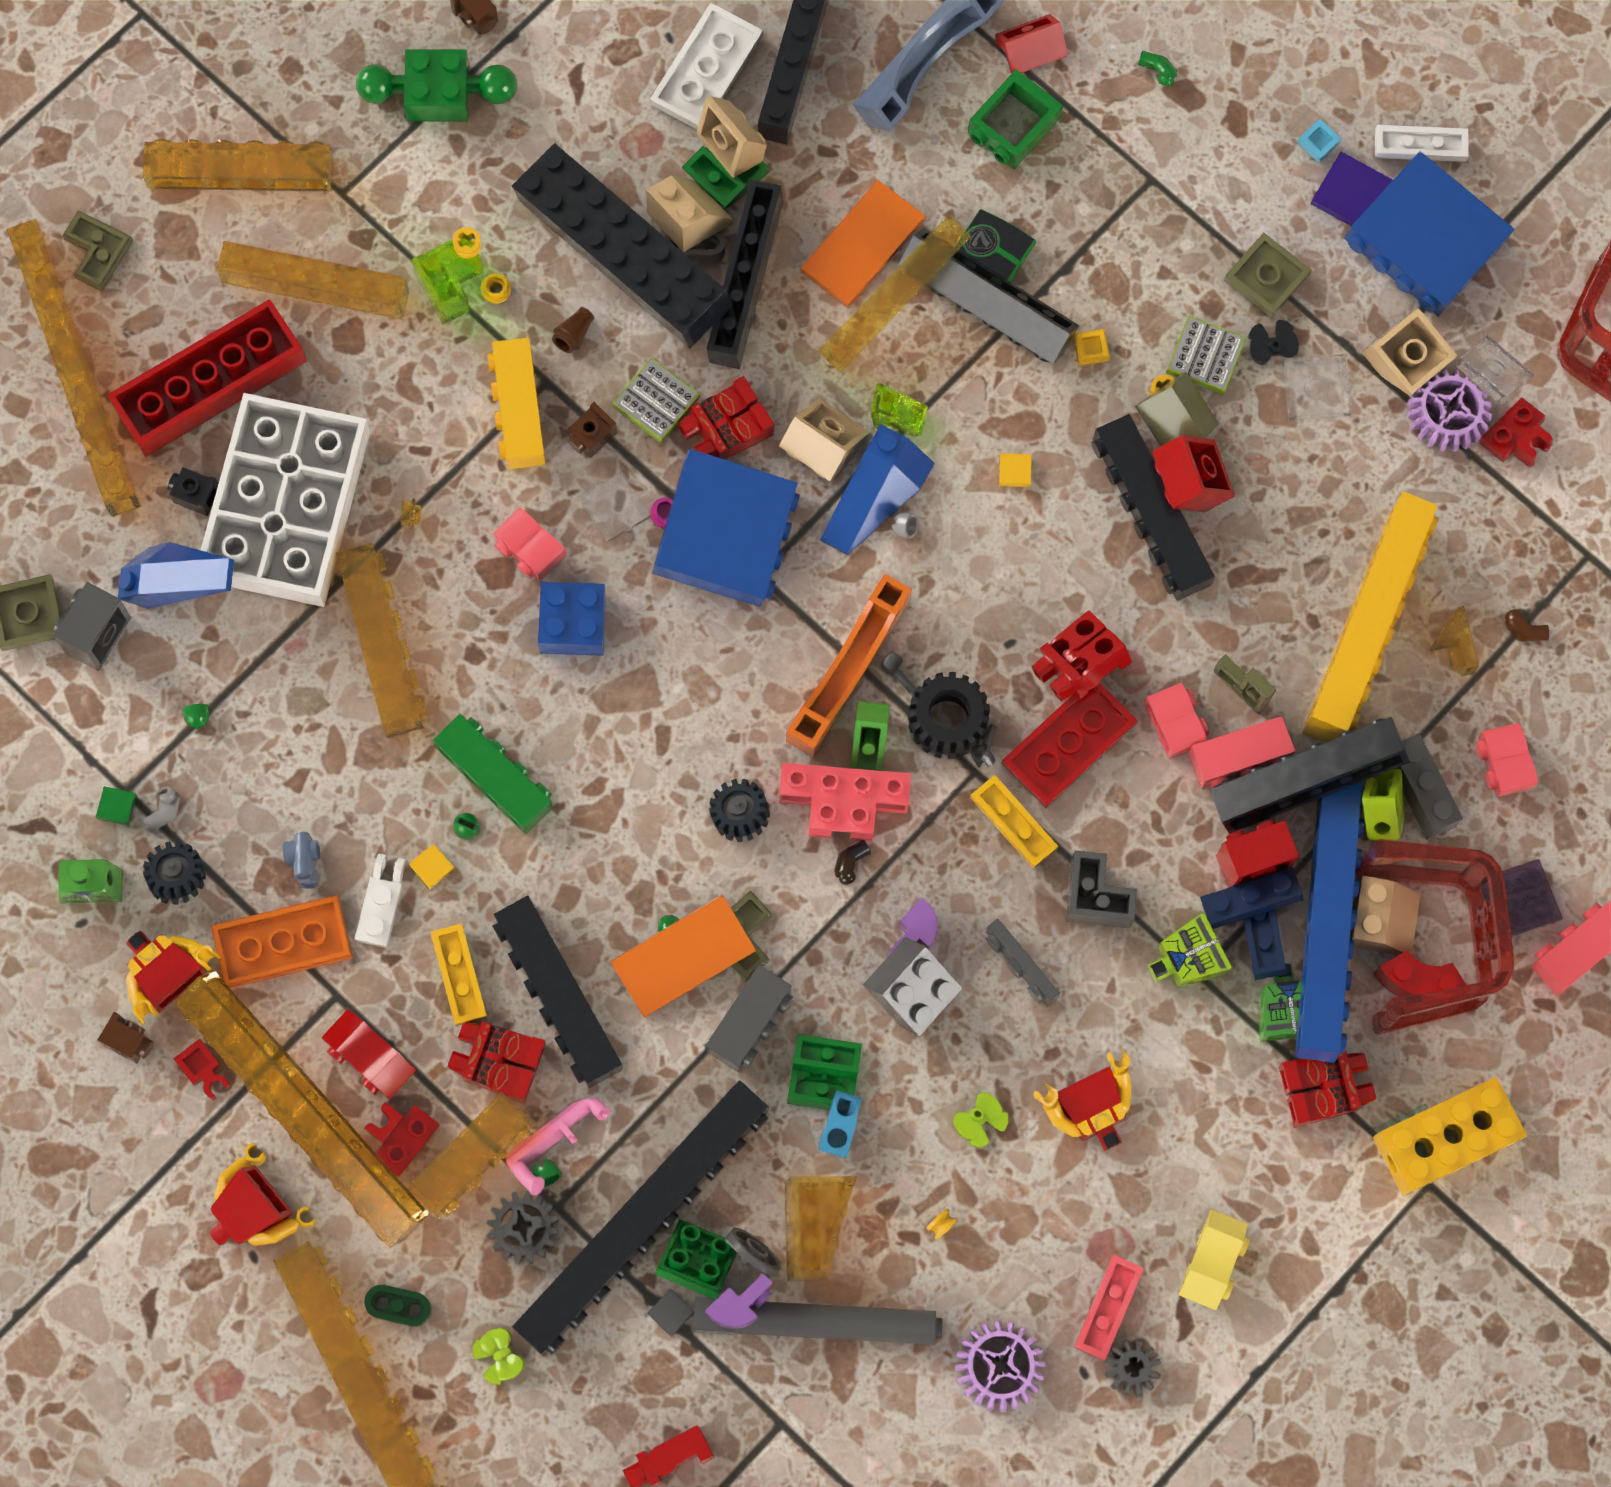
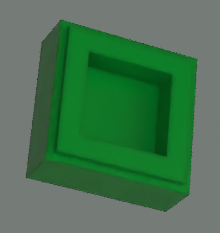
(116, 806)

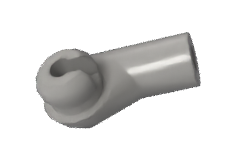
(167, 809)

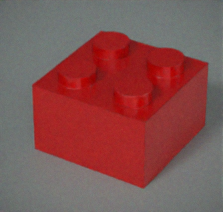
(1193, 473)
(1257, 853)

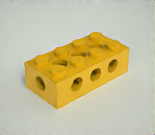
(1455, 1114)

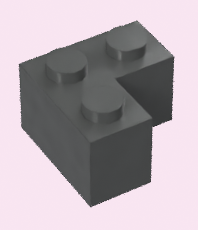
(1093, 901)

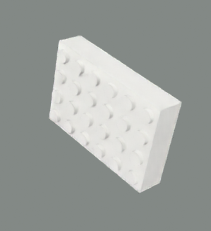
(286, 497)

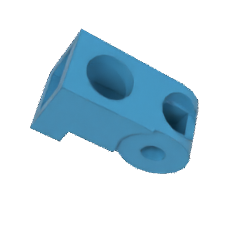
(840, 1124)

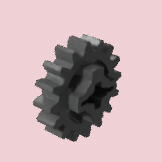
(507, 1231)

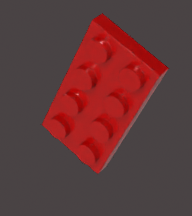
(1068, 743)

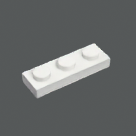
(1434, 142)

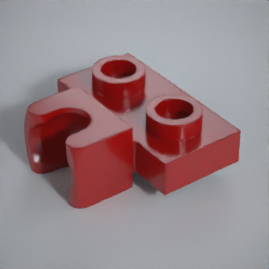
(1518, 433)
(402, 1136)

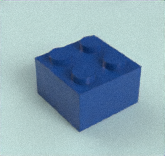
(572, 618)

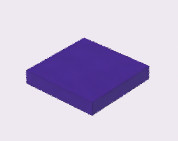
(1349, 189)

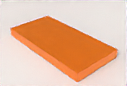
(862, 243)
(282, 941)
(683, 955)

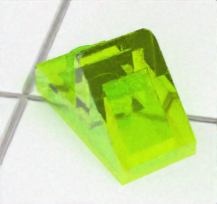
(898, 411)

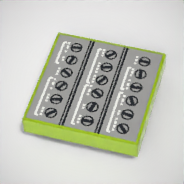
(1206, 354)
(656, 400)

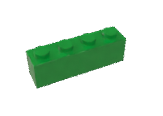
(493, 773)

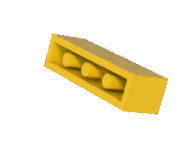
(518, 403)

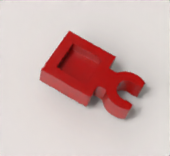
(199, 1066)

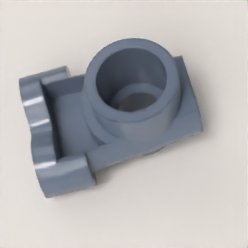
(302, 855)

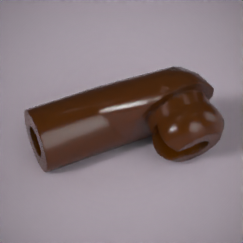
(1523, 630)

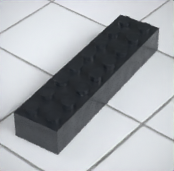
(622, 245)

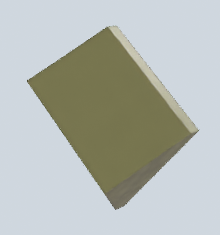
(1177, 411)

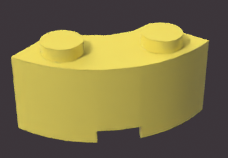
(1216, 1253)

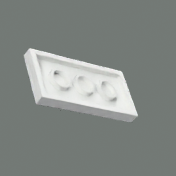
(706, 64)

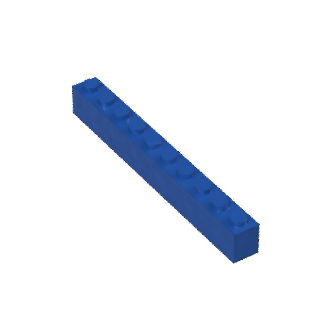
(1329, 926)

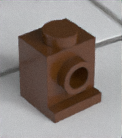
(476, 14)
(591, 442)
(125, 1039)

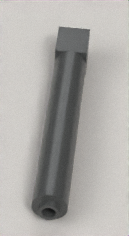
(830, 1322)

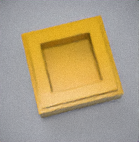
(1091, 347)
(1015, 470)
(431, 866)

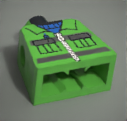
(87, 881)
(1280, 1008)

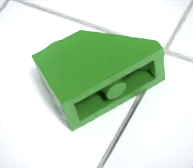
(869, 736)

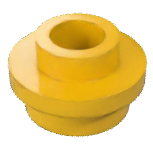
(492, 280)

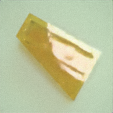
(813, 1223)

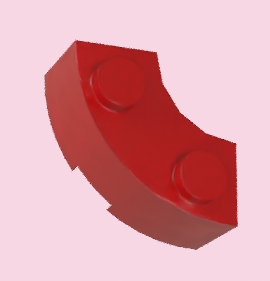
(1409, 976)
(368, 1054)

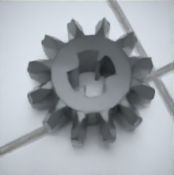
(1141, 1375)

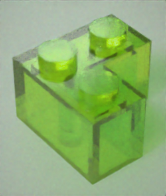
(440, 277)

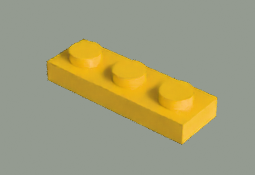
(1014, 821)
(458, 974)

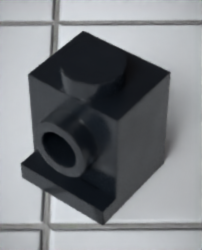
(198, 499)

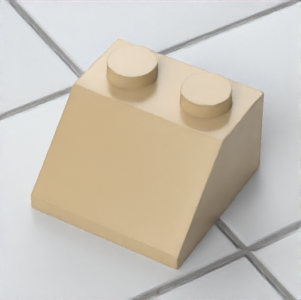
(730, 136)
(685, 211)
(1410, 352)
(823, 439)
(1385, 916)

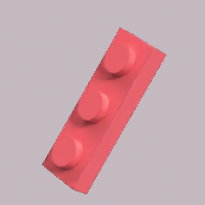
(1108, 1307)

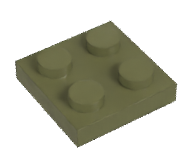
(1267, 275)
(28, 612)

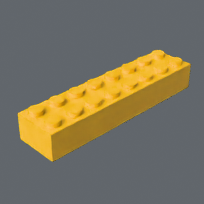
(1370, 619)

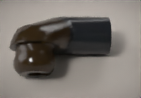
(846, 861)

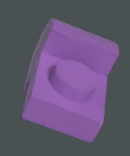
(919, 925)
(734, 1310)

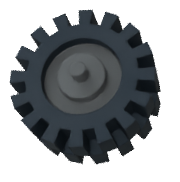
(739, 810)
(174, 872)

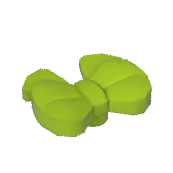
(970, 1123)
(507, 1363)

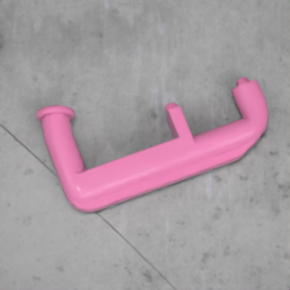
(547, 1136)

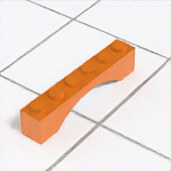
(849, 666)

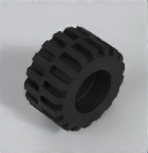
(953, 690)

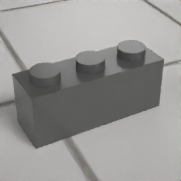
(1427, 791)
(749, 1019)

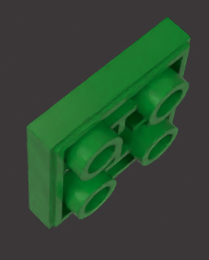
(696, 1260)

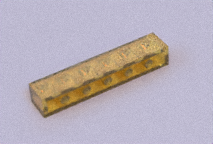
(238, 165)
(313, 280)
(895, 293)
(380, 640)

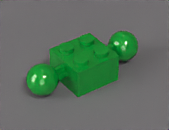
(436, 85)

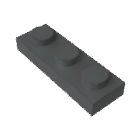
(1021, 963)

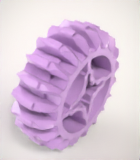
(1462, 387)
(1013, 1373)

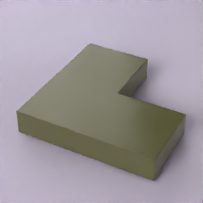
(103, 245)
(1249, 687)
(751, 915)

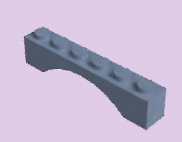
(892, 90)

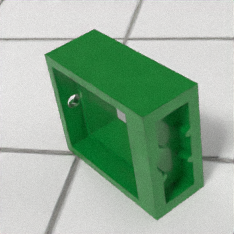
(1032, 97)

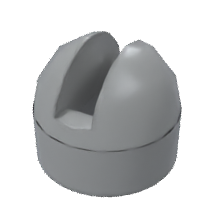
(905, 525)

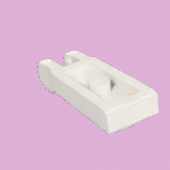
(380, 904)

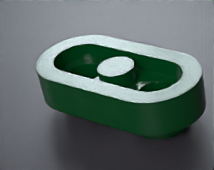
(398, 1305)

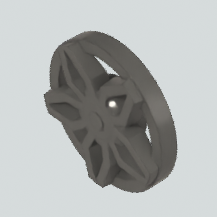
(753, 1252)

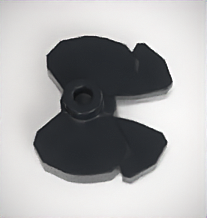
(1283, 343)

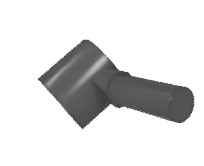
(891, 664)
(982, 752)

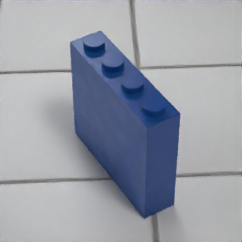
(1428, 234)
(726, 528)

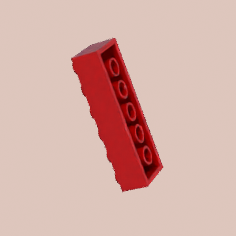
(207, 377)

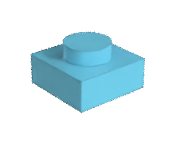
(1319, 140)

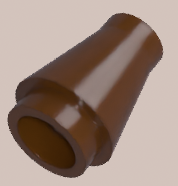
(572, 331)

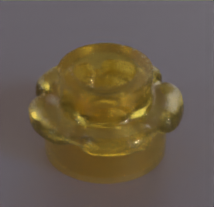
(410, 513)

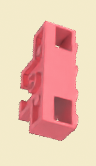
(844, 797)

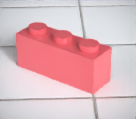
(1240, 752)
(1577, 951)

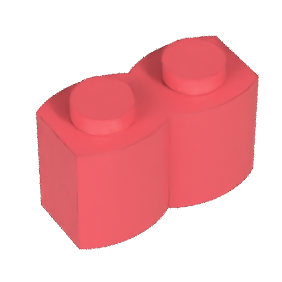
(529, 544)
(1176, 720)
(1507, 760)

